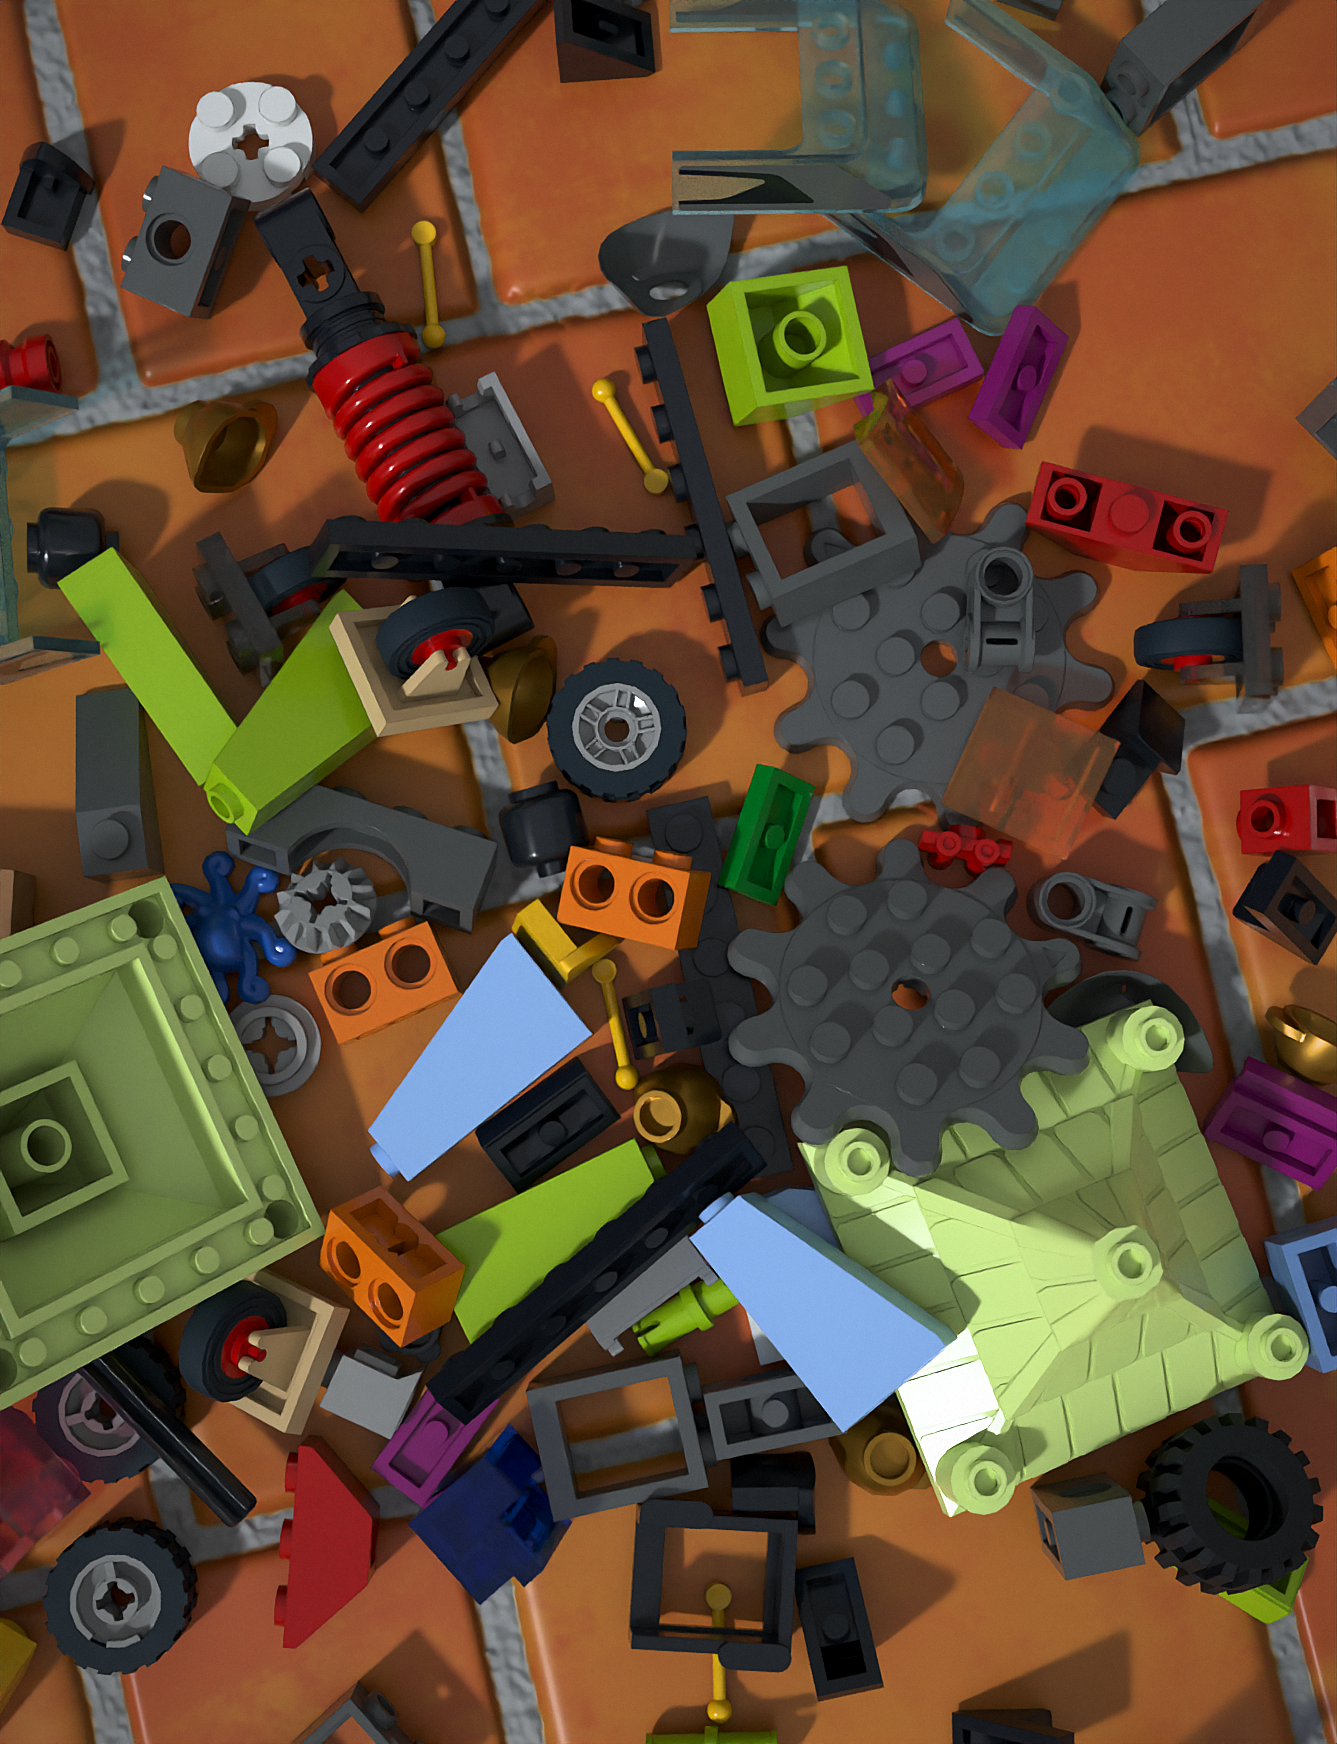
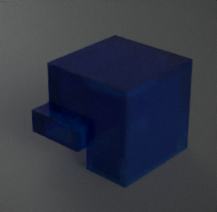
(492, 1518)

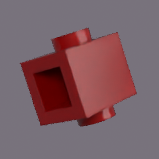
(1288, 819)

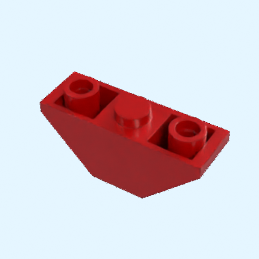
(1124, 522)
(327, 1541)

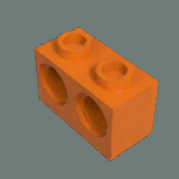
(633, 906)
(390, 995)
(390, 1266)

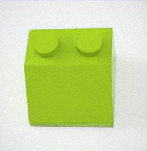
(789, 344)

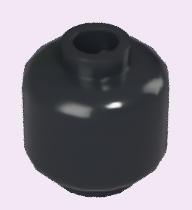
(66, 541)
(542, 827)

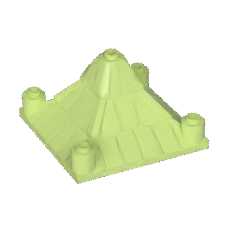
(127, 1139)
(1078, 1273)

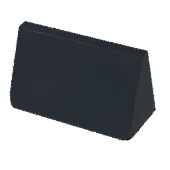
(546, 1124)

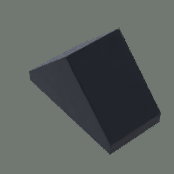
(602, 40)

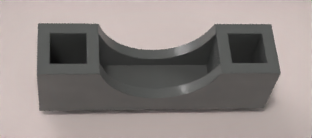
(440, 865)

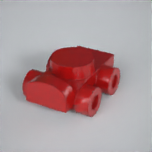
(967, 844)

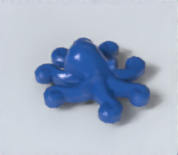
(227, 925)

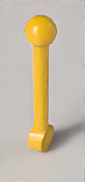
(425, 237)
(655, 479)
(605, 973)
(719, 1708)

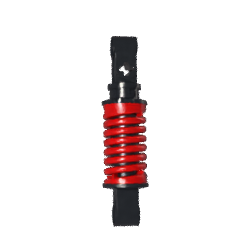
(383, 399)

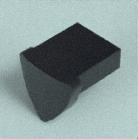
(47, 196)
(775, 1484)

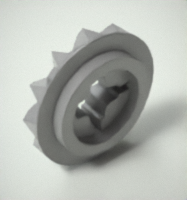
(336, 924)
(290, 1022)

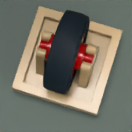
(419, 660)
(262, 1347)

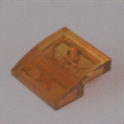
(911, 460)
(1030, 772)

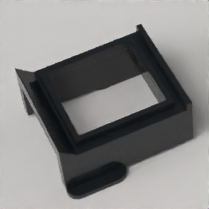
(736, 1647)

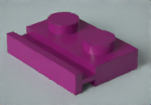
(1277, 1123)

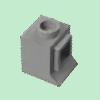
(370, 1388)

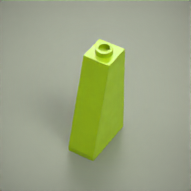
(152, 658)
(294, 732)
(530, 1233)

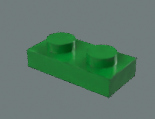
(766, 834)

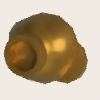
(225, 442)
(523, 686)
(1304, 1044)
(680, 1107)
(881, 1453)

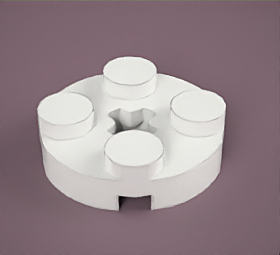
(244, 110)

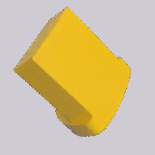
(554, 948)

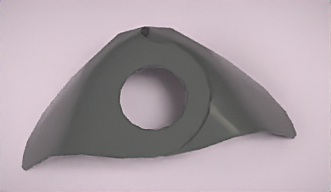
(666, 250)
(1104, 995)

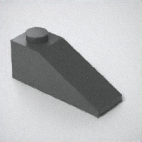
(115, 789)

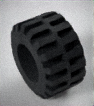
(1273, 1487)

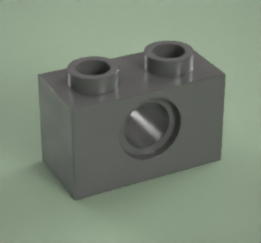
(214, 225)
(764, 1413)
(1090, 1525)

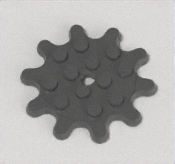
(869, 676)
(898, 1065)

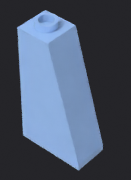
(484, 1055)
(821, 1310)

